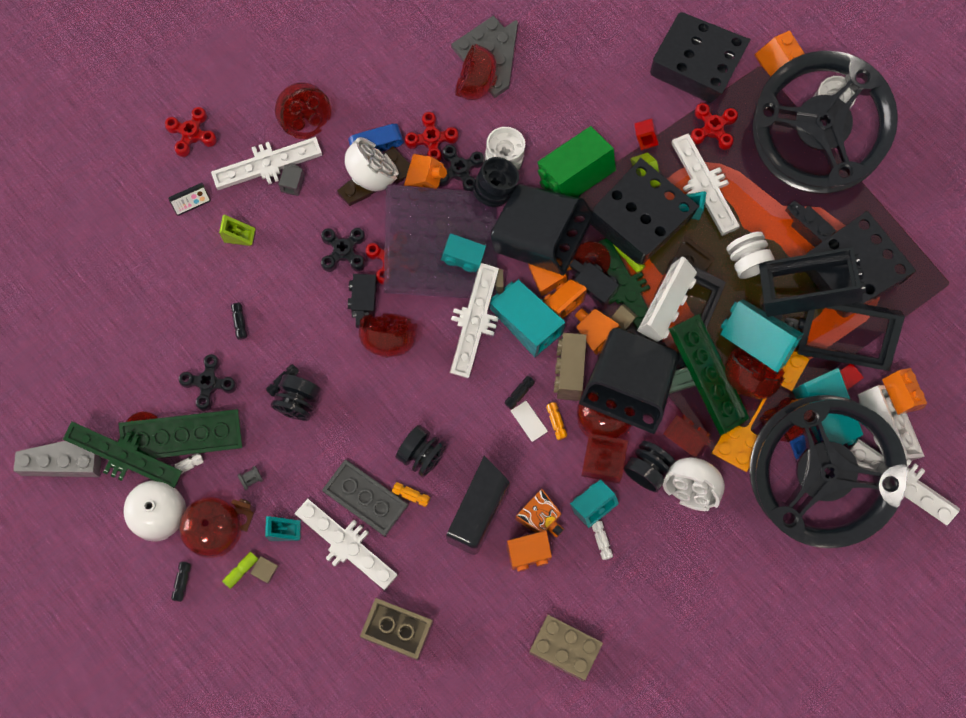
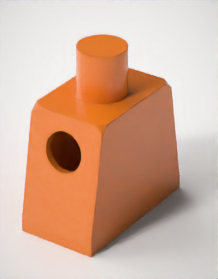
(425, 172)
(547, 280)
(595, 327)

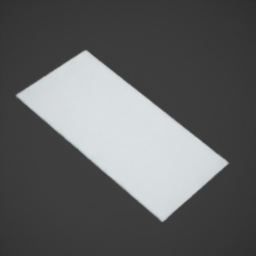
(529, 421)

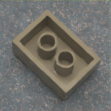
(570, 366)
(396, 629)
(565, 648)

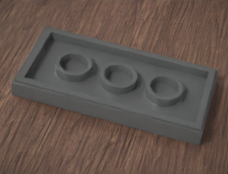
(365, 498)

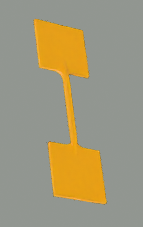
(737, 444)

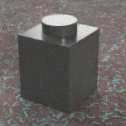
(291, 180)

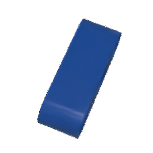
(383, 137)

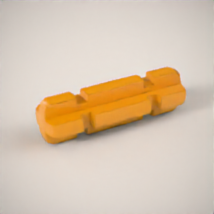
(556, 421)
(411, 494)

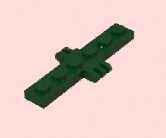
(629, 286)
(122, 455)

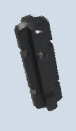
(239, 322)
(272, 389)
(519, 392)
(180, 581)

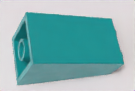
(527, 317)
(760, 335)
(836, 426)

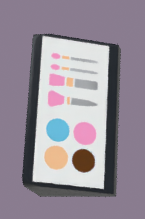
(189, 199)

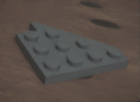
(496, 39)

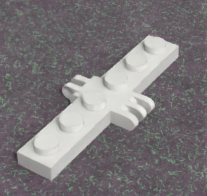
(266, 163)
(706, 181)
(474, 320)
(915, 489)
(346, 544)

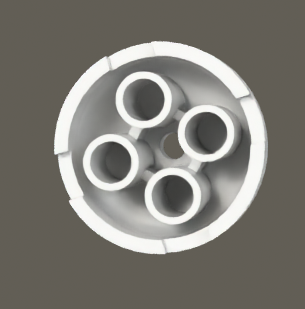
(369, 166)
(695, 483)
(164, 511)

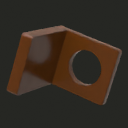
(244, 507)

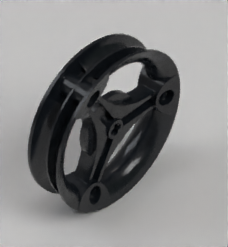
(837, 120)
(838, 481)

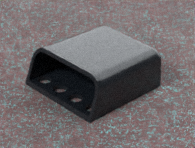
(697, 56)
(640, 216)
(537, 225)
(877, 271)
(634, 376)
(478, 508)

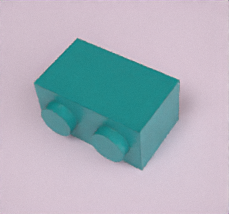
(463, 253)
(594, 503)

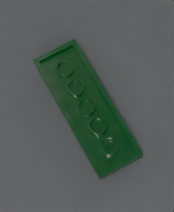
(709, 374)
(186, 433)

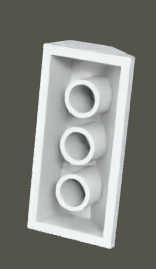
(668, 299)
(880, 402)

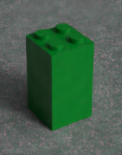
(577, 164)

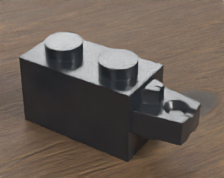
(809, 223)
(598, 284)
(363, 296)

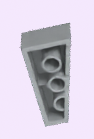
(57, 460)

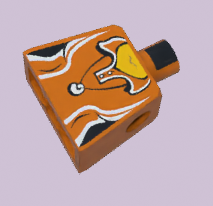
(540, 515)

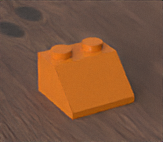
(778, 52)
(566, 298)
(904, 391)
(529, 551)

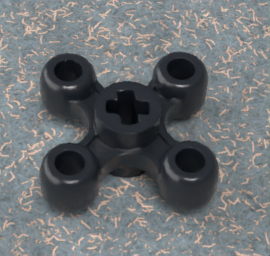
(465, 165)
(338, 244)
(206, 390)

